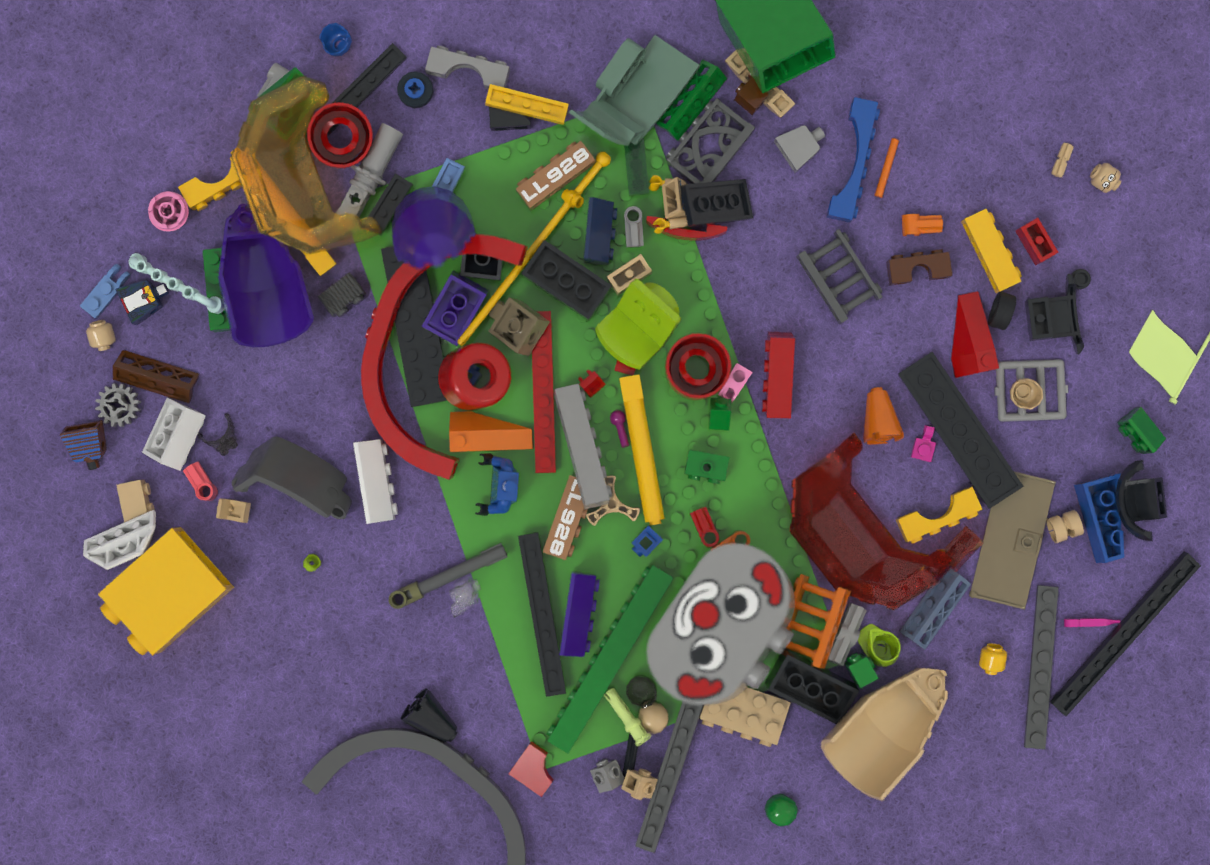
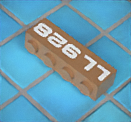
(555, 175)
(566, 522)

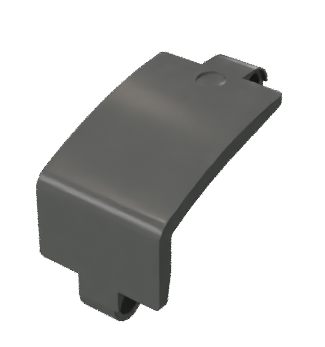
(296, 475)

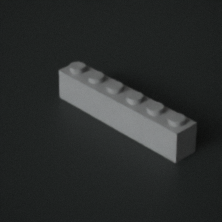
(581, 446)

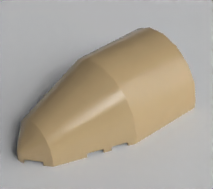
(886, 731)

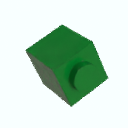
(719, 413)

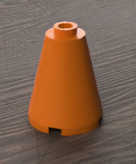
(880, 419)

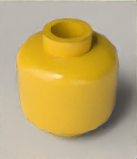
(993, 659)

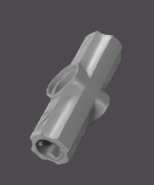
(847, 634)

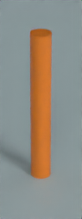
(886, 167)

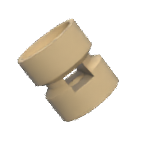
(1065, 526)

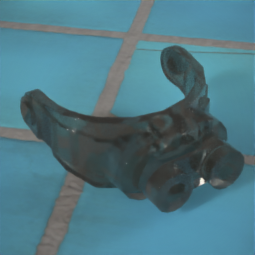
(226, 442)

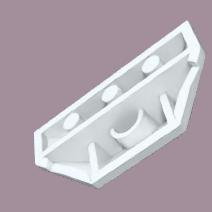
(121, 541)

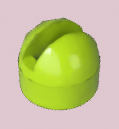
(316, 560)

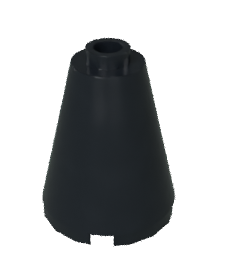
(429, 717)

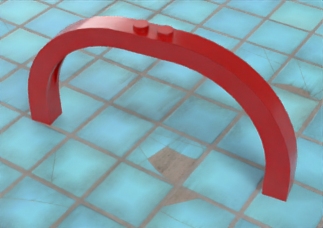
(377, 339)

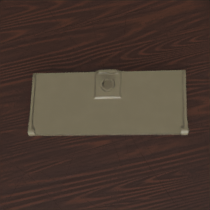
(1013, 543)

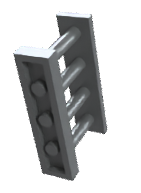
(830, 294)

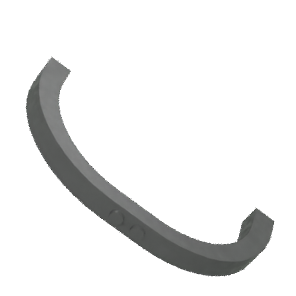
(460, 764)

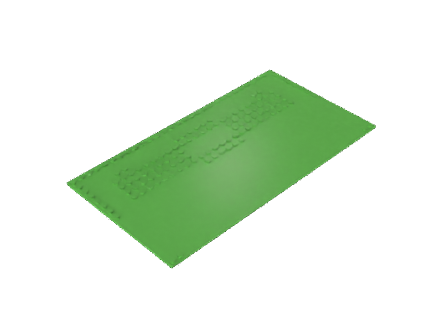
(746, 501)

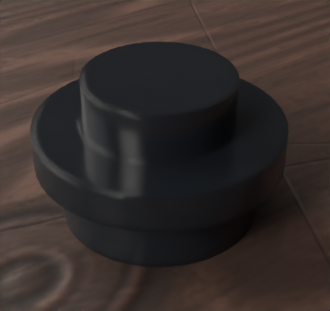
(1082, 278)

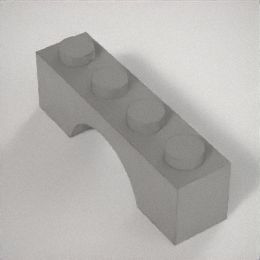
(444, 62)

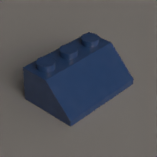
(599, 231)

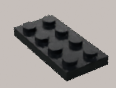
(716, 202)

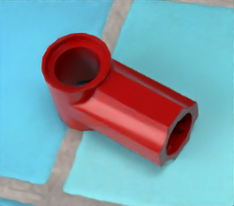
(704, 525)

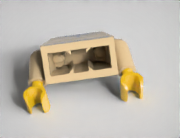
(673, 203)

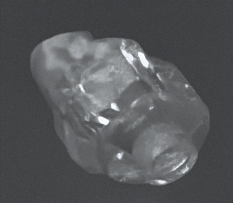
(464, 594)

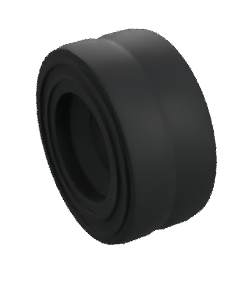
(1002, 311)

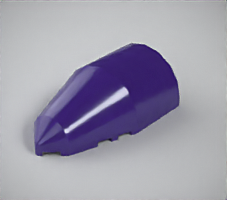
(430, 227)
(260, 285)

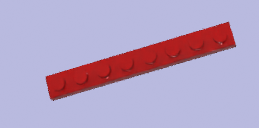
(544, 401)

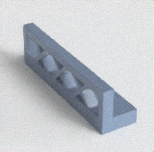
(933, 605)

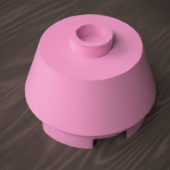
(168, 211)

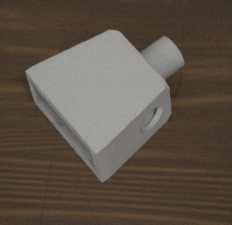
(799, 146)

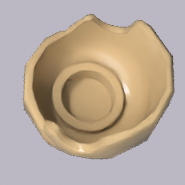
(1026, 393)
(654, 718)

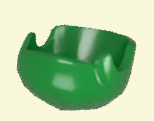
(781, 810)

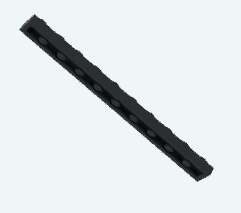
(1125, 633)

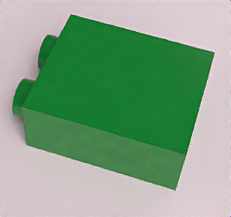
(776, 37)

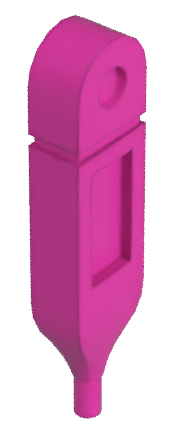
(1089, 622)

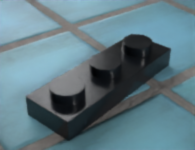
(389, 200)

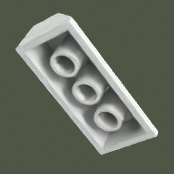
(374, 481)

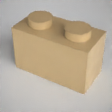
(627, 273)
(134, 499)

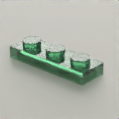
(636, 168)

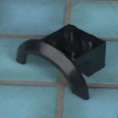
(1055, 317)
(1139, 500)

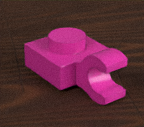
(924, 448)

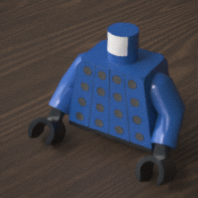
(503, 485)

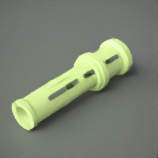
(632, 724)

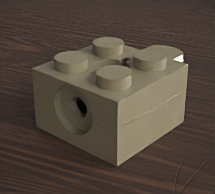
(517, 325)

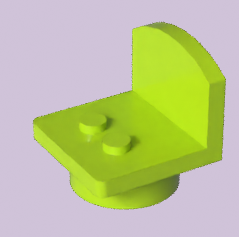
(639, 324)

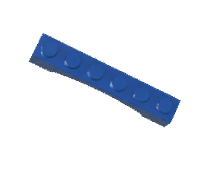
(862, 115)

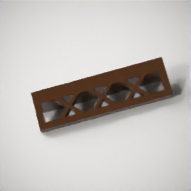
(152, 379)

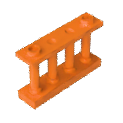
(832, 619)

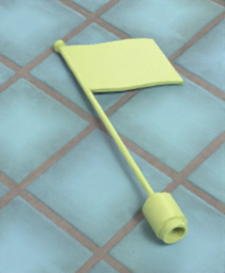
(1165, 355)

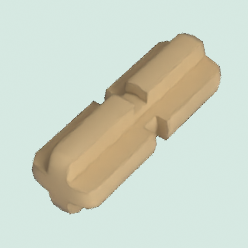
(1060, 164)

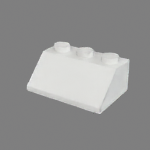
(173, 434)

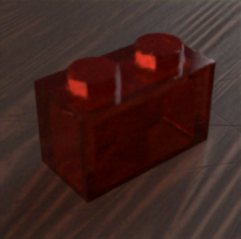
(963, 547)

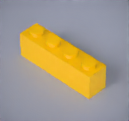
(991, 250)

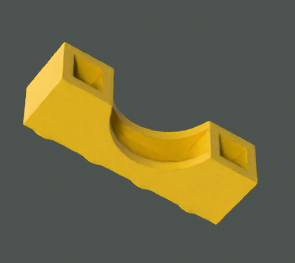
(198, 193)
(962, 505)

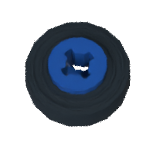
(414, 97)

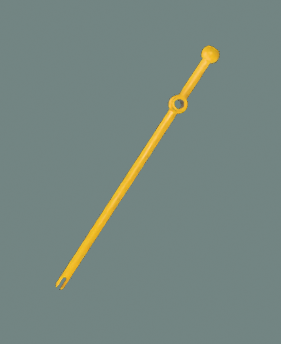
(572, 199)

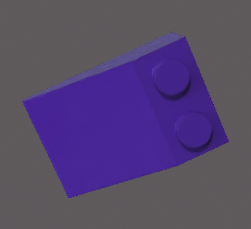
(455, 307)

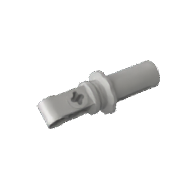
(370, 171)

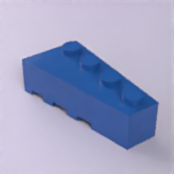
(1101, 517)

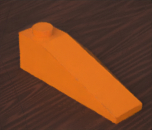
(483, 433)

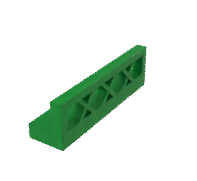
(693, 100)

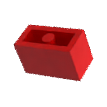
(1036, 241)

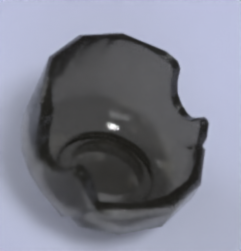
(641, 691)

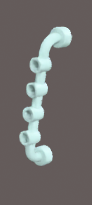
(140, 264)

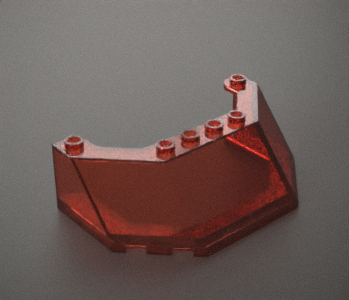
(851, 541)

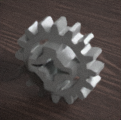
(119, 397)

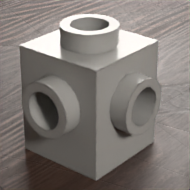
(607, 775)

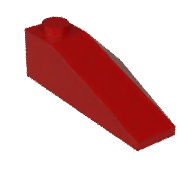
(972, 341)

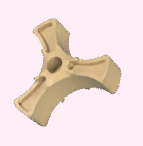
(613, 506)

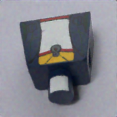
(141, 299)

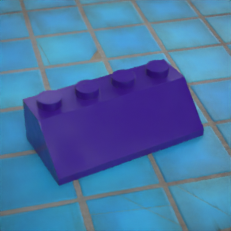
(578, 613)

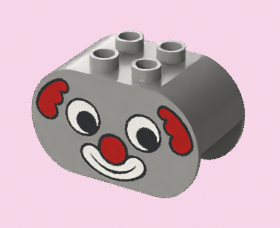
(723, 626)

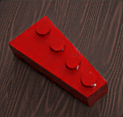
(779, 374)

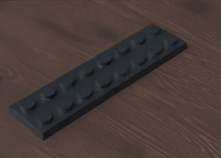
(418, 346)
(960, 430)

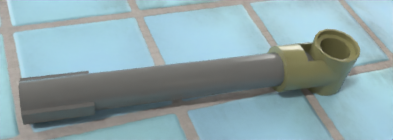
(416, 591)

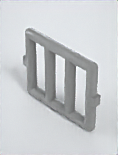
(1062, 389)

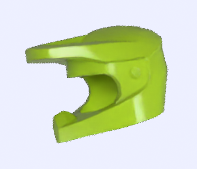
(869, 639)

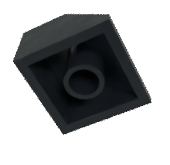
(481, 266)

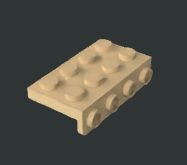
(750, 714)

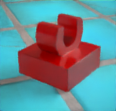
(592, 383)

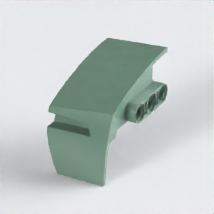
(637, 90)

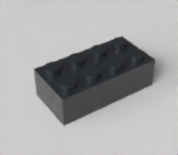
(566, 280)
(811, 686)

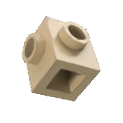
(639, 784)

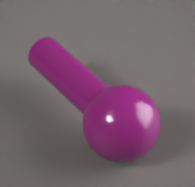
(618, 419)

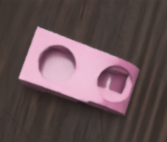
(736, 381)

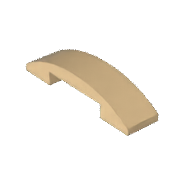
(777, 99)

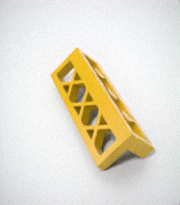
(526, 104)

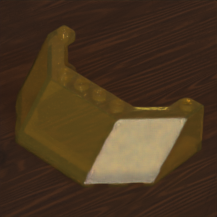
(282, 175)

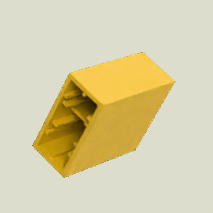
(164, 592)

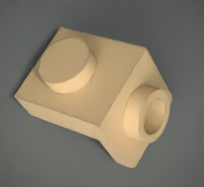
(233, 510)

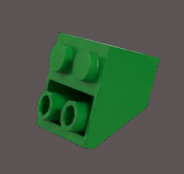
(1141, 431)

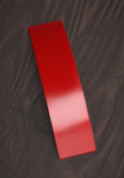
(712, 231)

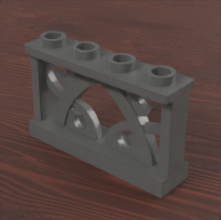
(737, 138)

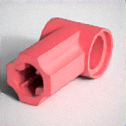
(200, 480)

